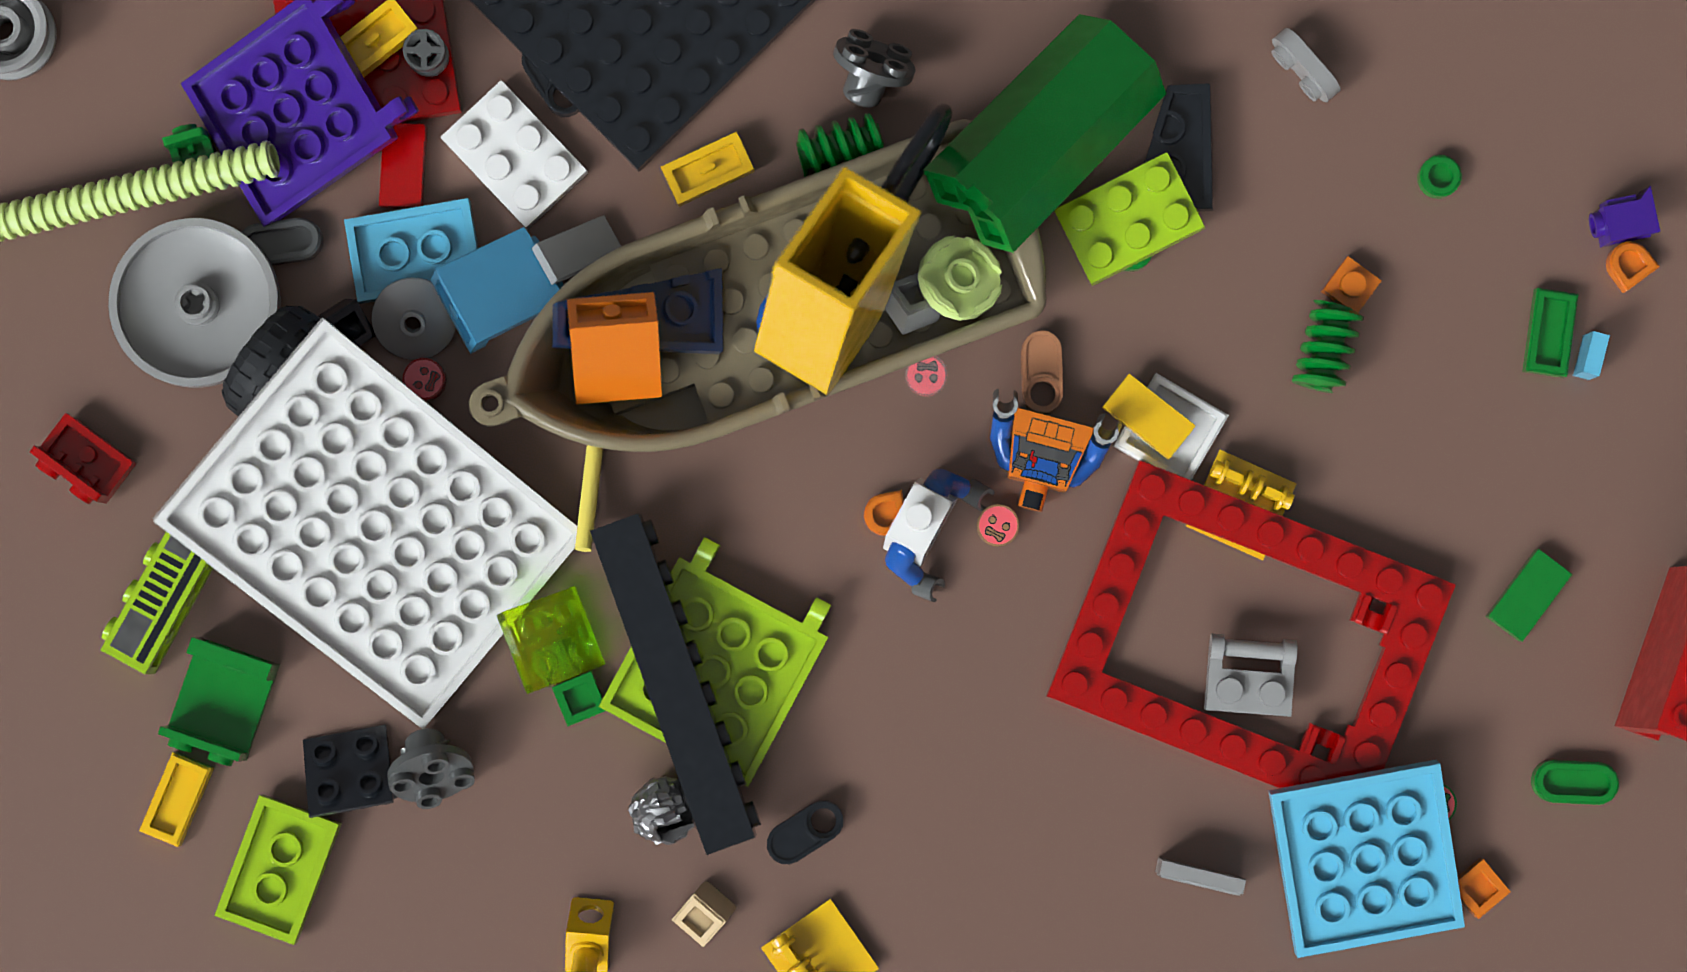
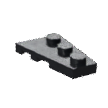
(1186, 135)

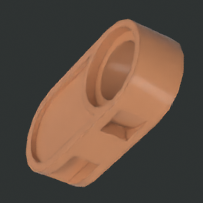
(1041, 363)

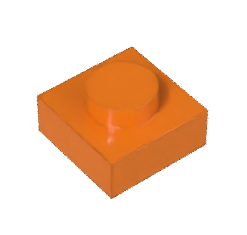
(1351, 285)

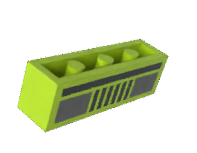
(156, 605)

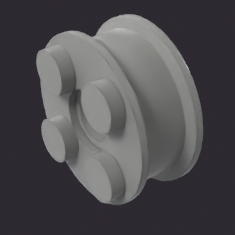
(31, 39)

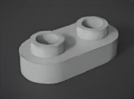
(1315, 78)

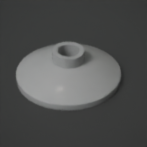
(407, 299)

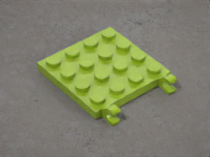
(748, 655)

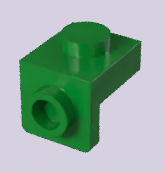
(189, 143)

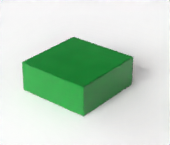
(579, 698)

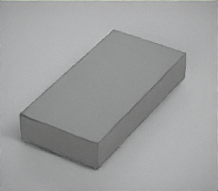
(575, 249)
(1200, 876)

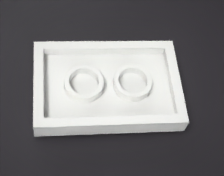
(514, 155)

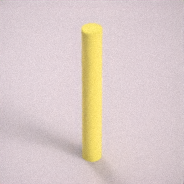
(589, 498)

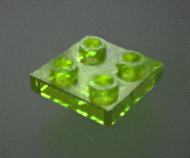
(550, 640)

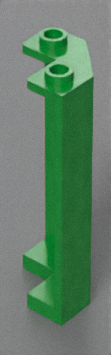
(1046, 131)

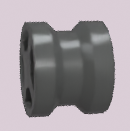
(424, 44)

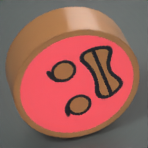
(997, 525)

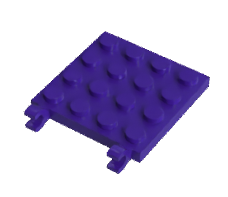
(302, 94)

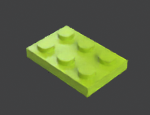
(1129, 219)
(277, 869)

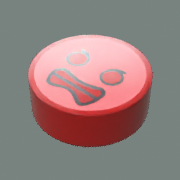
(425, 378)

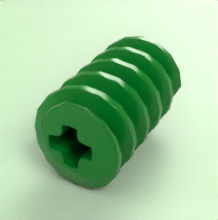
(838, 145)
(1327, 346)

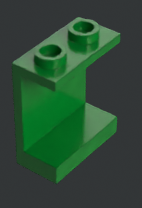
(220, 701)

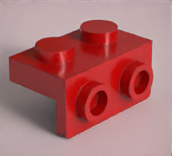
(83, 460)

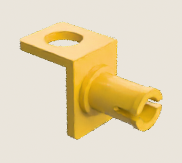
(588, 942)

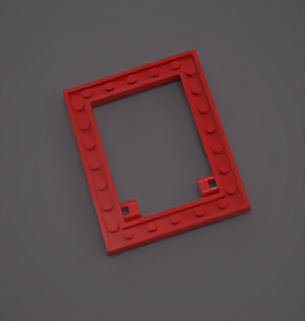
(1408, 626)

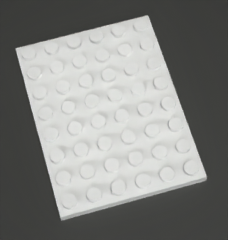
(369, 524)

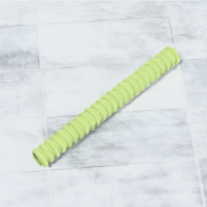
(138, 190)

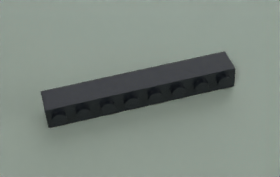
(674, 683)

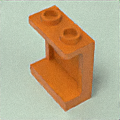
(615, 348)

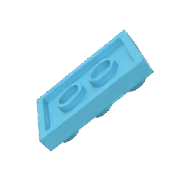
(407, 244)

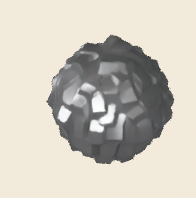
(661, 811)

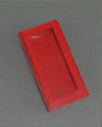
(404, 168)

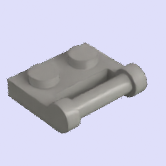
(1246, 689)

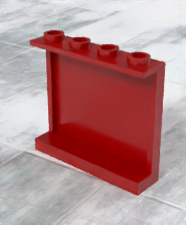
(1658, 686)

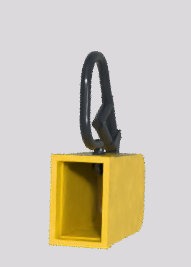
(844, 266)

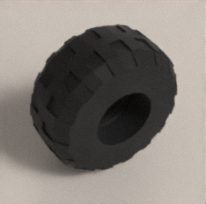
(265, 354)

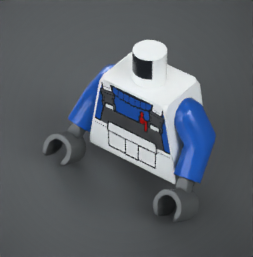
(921, 522)

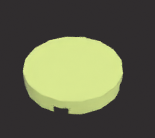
(960, 277)

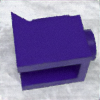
(1625, 219)

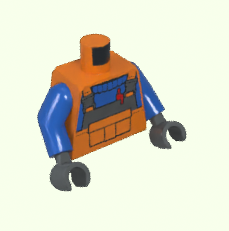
(1045, 450)

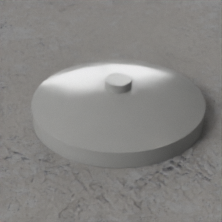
(191, 300)

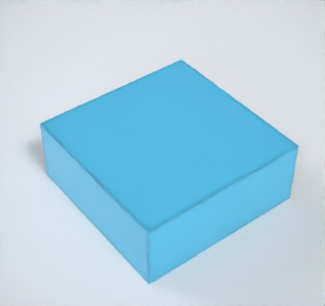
(1591, 355)

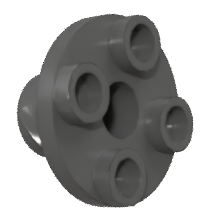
(872, 67)
(429, 769)

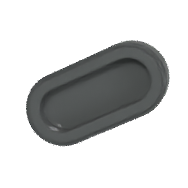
(287, 240)

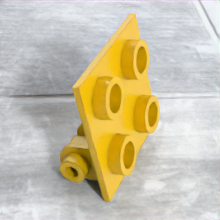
(1250, 484)
(819, 944)

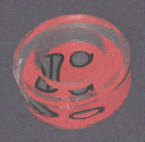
(926, 377)

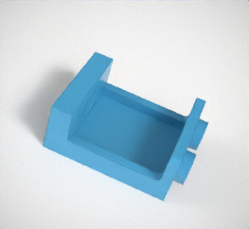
(494, 288)

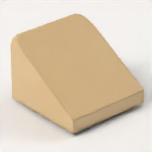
(704, 913)

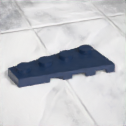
(686, 309)

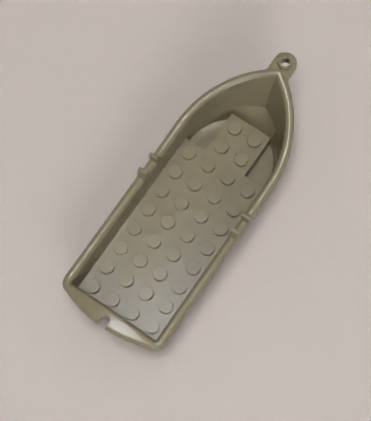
(738, 388)

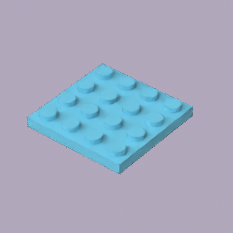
(1367, 858)

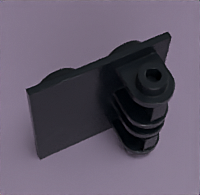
(347, 771)

